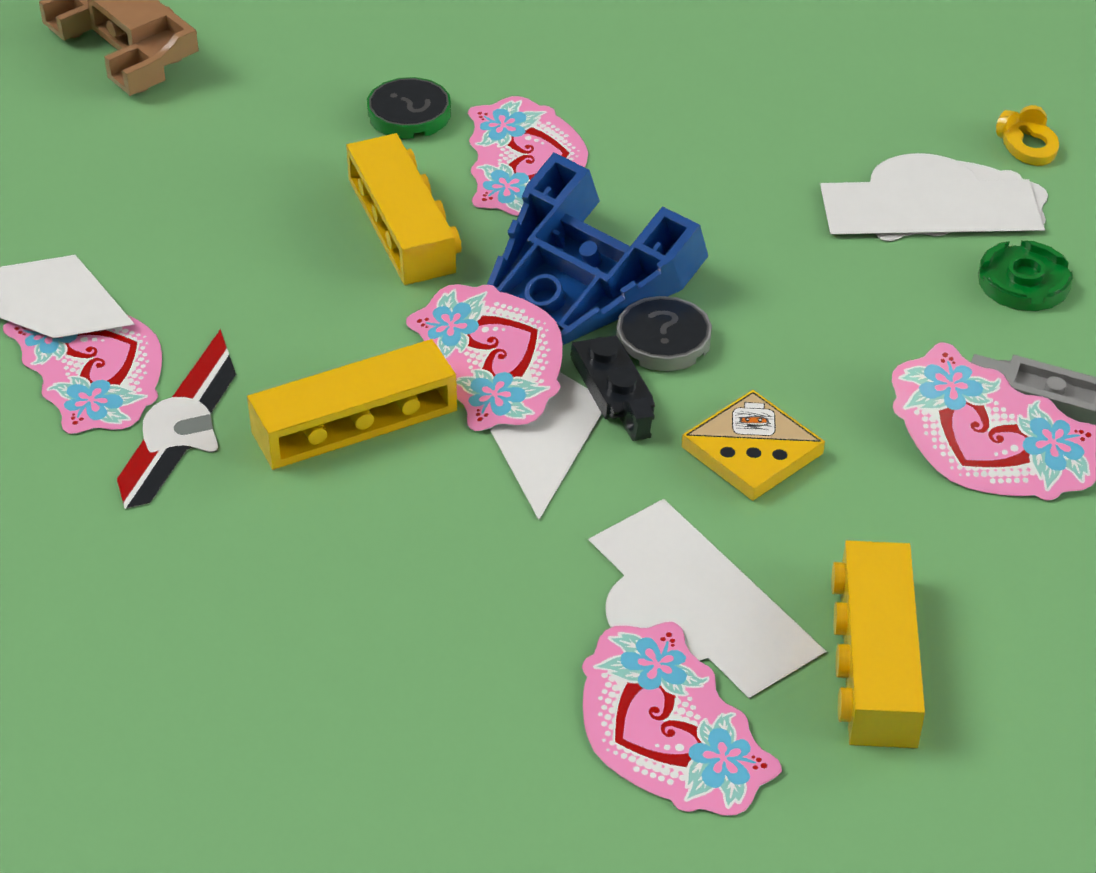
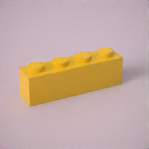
(402, 209)
(352, 403)
(880, 645)

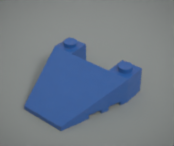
(581, 272)

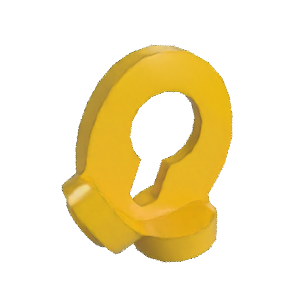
(1033, 122)

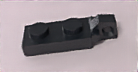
(615, 384)

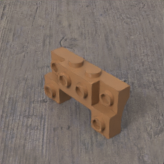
(141, 31)

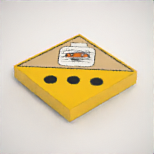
(753, 444)

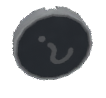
(664, 332)

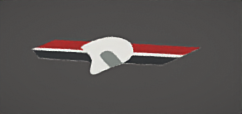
(178, 426)

